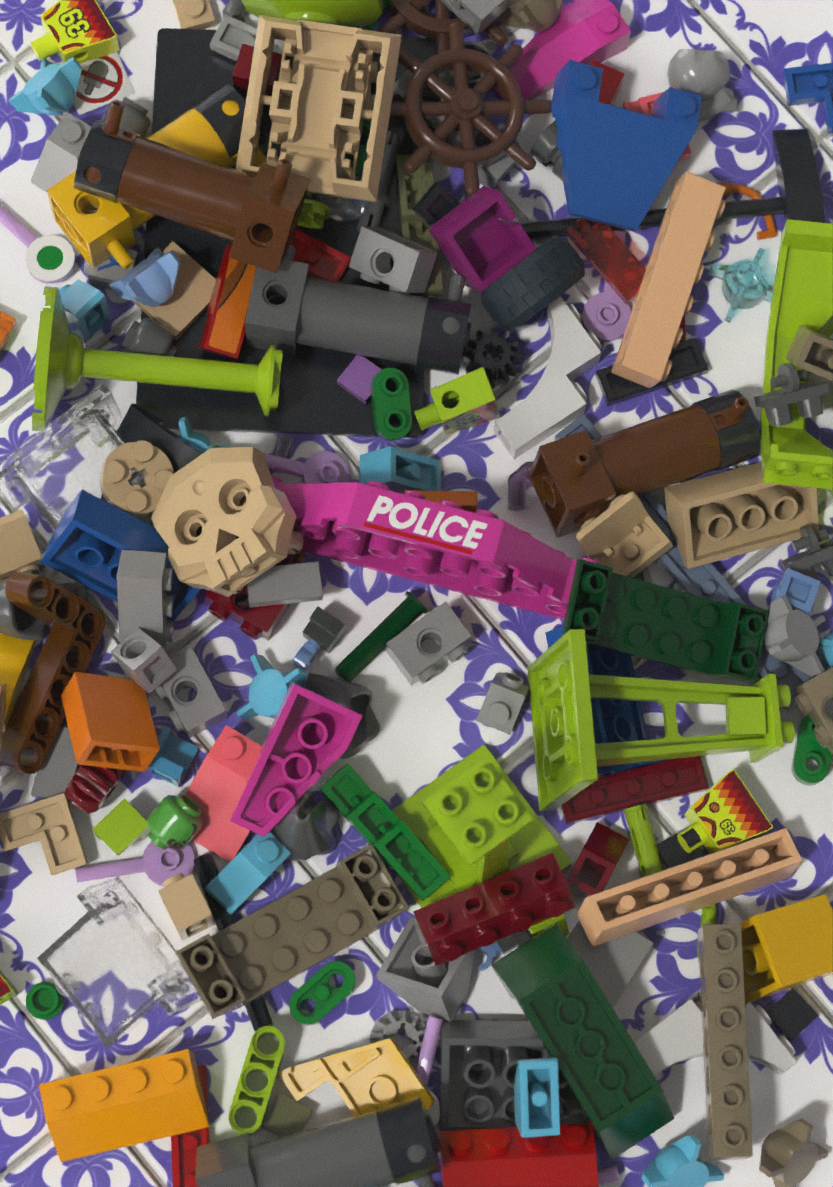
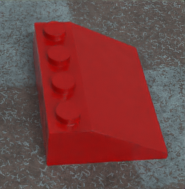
(507, 1160)

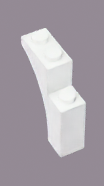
(554, 399)
(681, 1038)

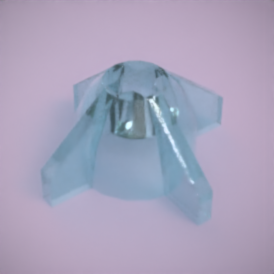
(744, 283)

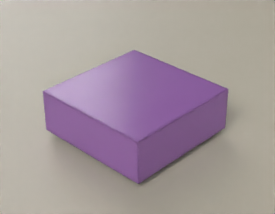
(358, 377)

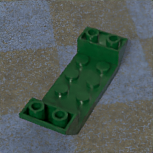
(665, 624)
(586, 1039)

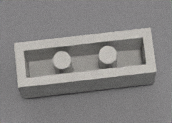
(143, 595)

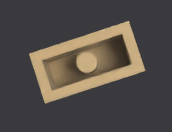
(186, 905)

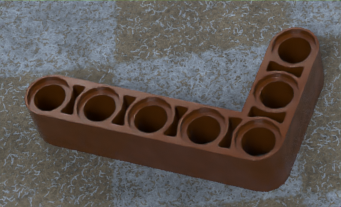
(68, 649)

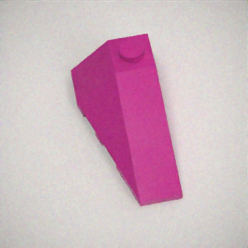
(581, 33)
(296, 752)

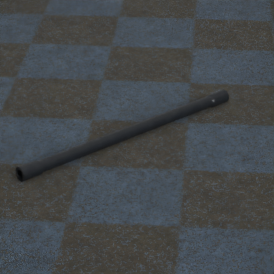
(654, 217)

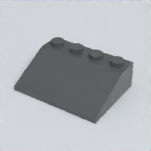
(480, 1074)

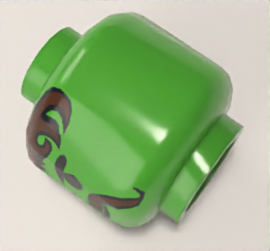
(174, 822)

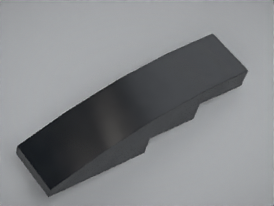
(797, 176)

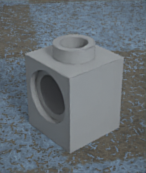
(144, 660)

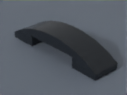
(142, 425)

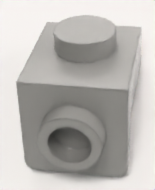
(503, 702)

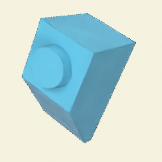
(84, 309)
(400, 470)
(247, 871)
(537, 1097)

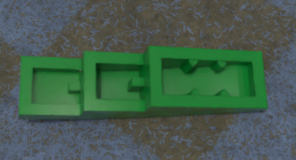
(383, 829)

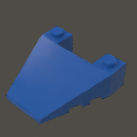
(616, 155)

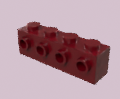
(494, 909)

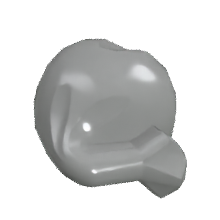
(705, 75)

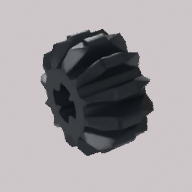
(495, 346)

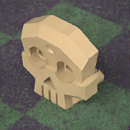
(209, 496)

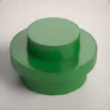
(44, 1001)

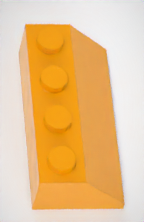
(124, 1105)

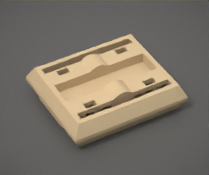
(321, 103)

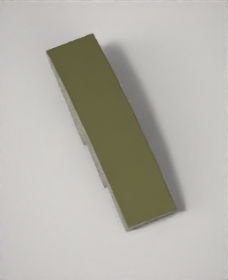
(410, 190)

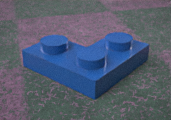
(811, 85)

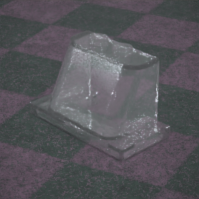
(64, 459)
(117, 964)

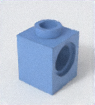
(798, 589)

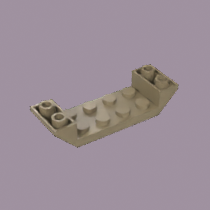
(292, 933)

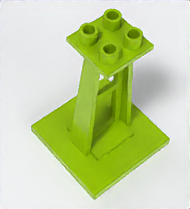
(564, 722)
(476, 825)

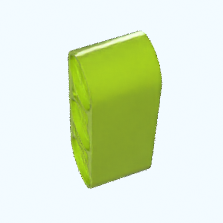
(255, 1062)

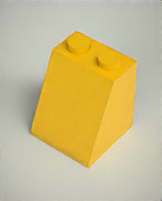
(787, 947)

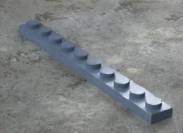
(700, 580)

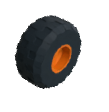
(533, 283)

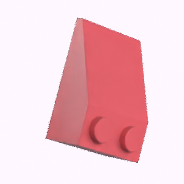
(218, 790)

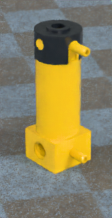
(105, 227)

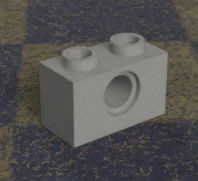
(411, 260)
(439, 625)
(199, 713)

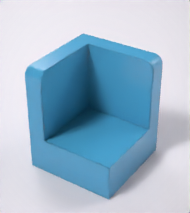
(173, 758)

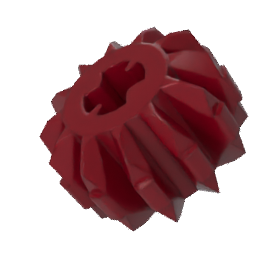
(92, 786)

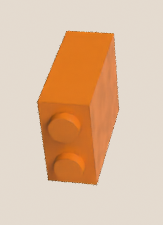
(109, 722)

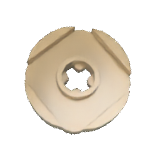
(115, 476)

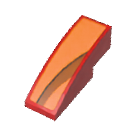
(228, 307)

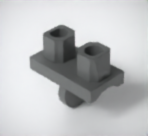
(806, 394)
(815, 553)

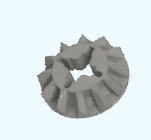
(391, 1023)

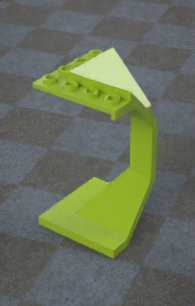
(802, 298)

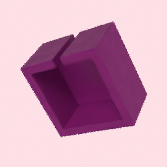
(478, 242)

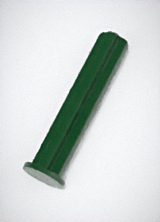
(377, 639)

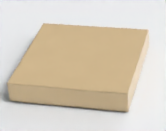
(190, 295)

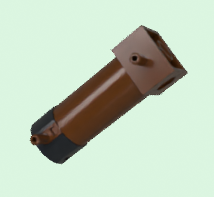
(243, 208)
(583, 476)

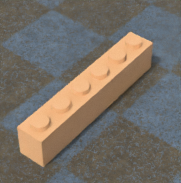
(669, 280)
(688, 887)

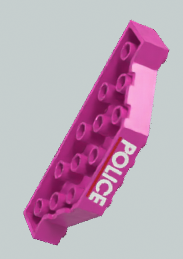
(431, 543)

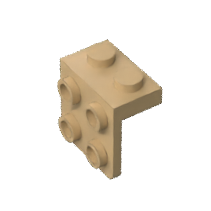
(624, 537)

